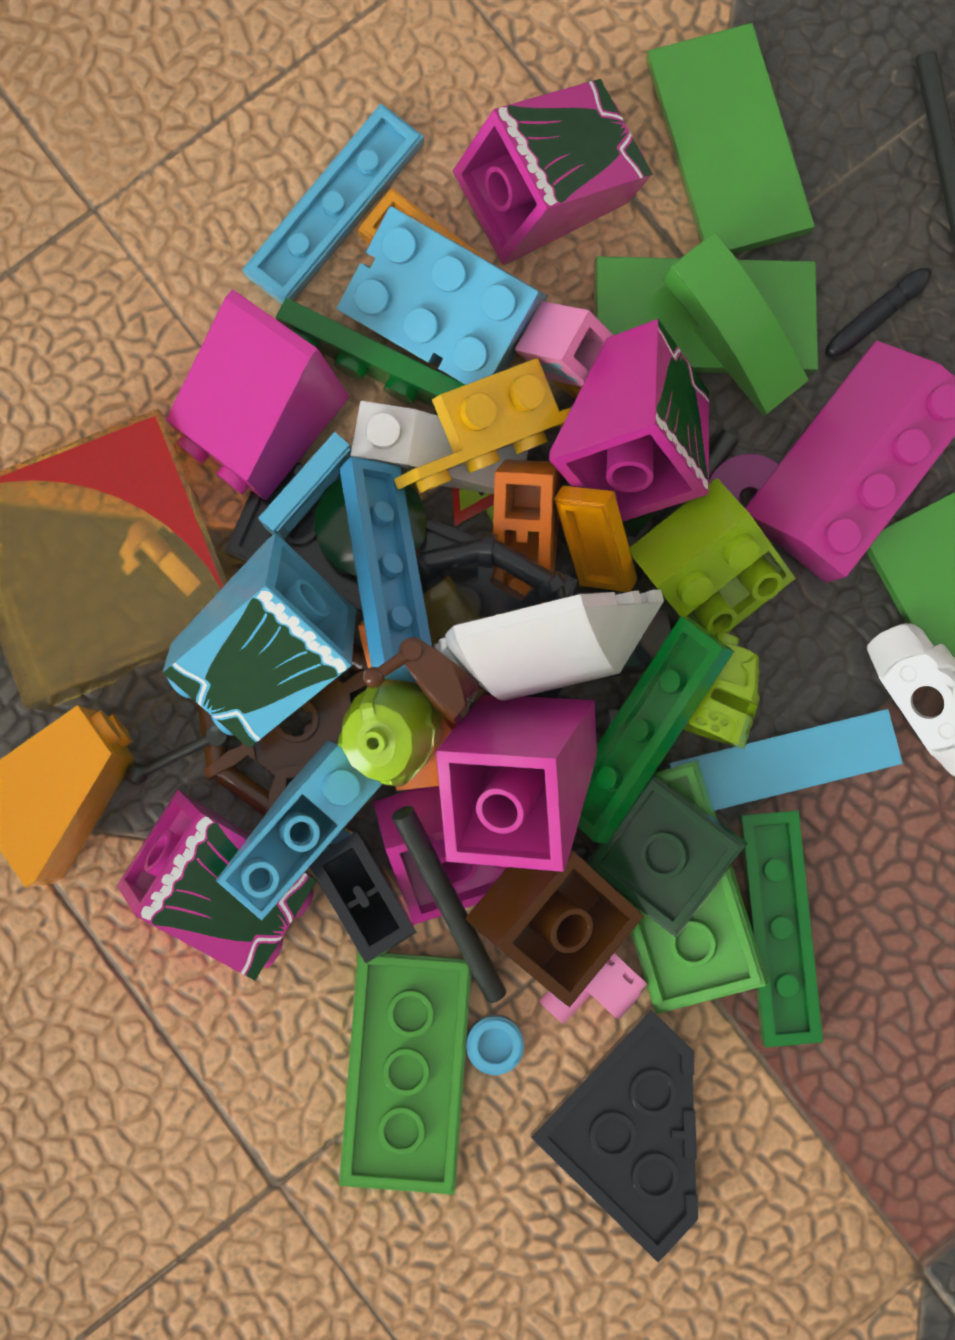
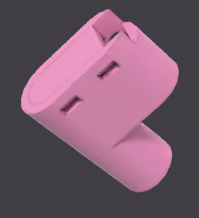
(613, 987)

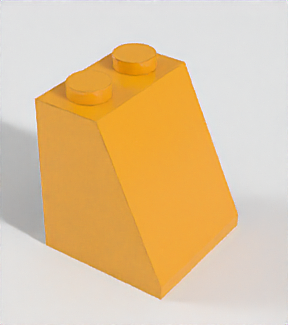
(58, 790)

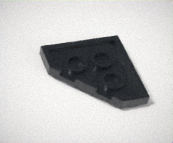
(633, 1134)

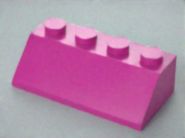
(858, 460)

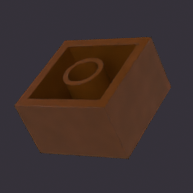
(556, 923)

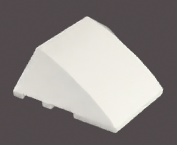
(552, 642)

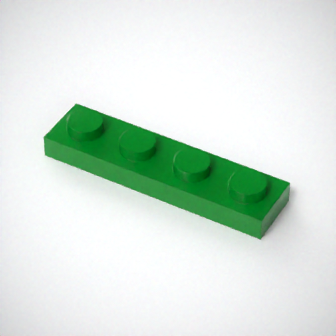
(362, 356)
(650, 724)
(781, 928)

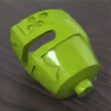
(732, 700)
(391, 732)

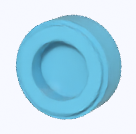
(495, 1044)

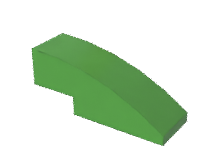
(736, 323)

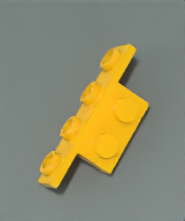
(488, 416)

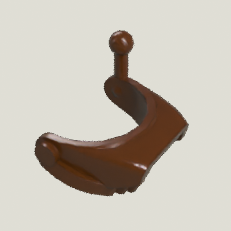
(438, 677)

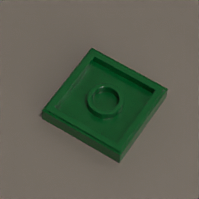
(667, 855)

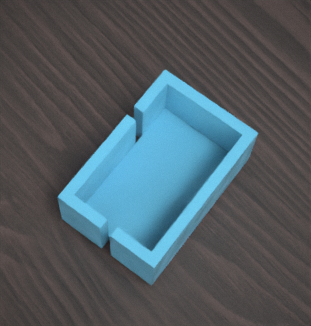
(440, 299)

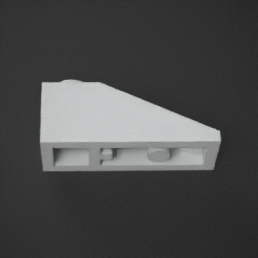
(415, 439)

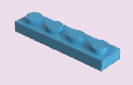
(384, 560)

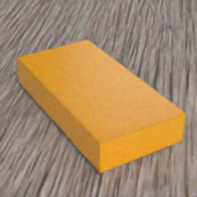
(596, 538)

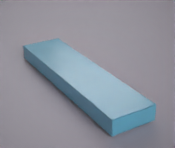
(334, 205)
(799, 759)

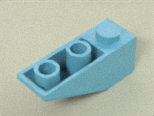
(297, 829)

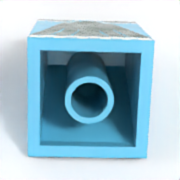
(263, 643)

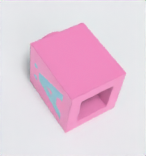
(563, 341)

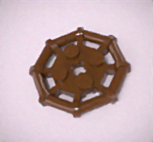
(280, 749)

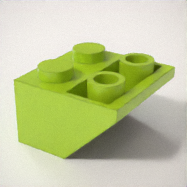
(712, 561)

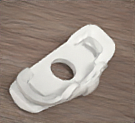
(909, 661)

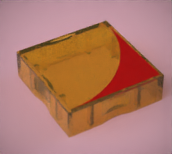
(100, 559)

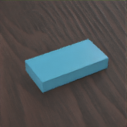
(306, 487)

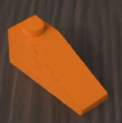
(526, 513)

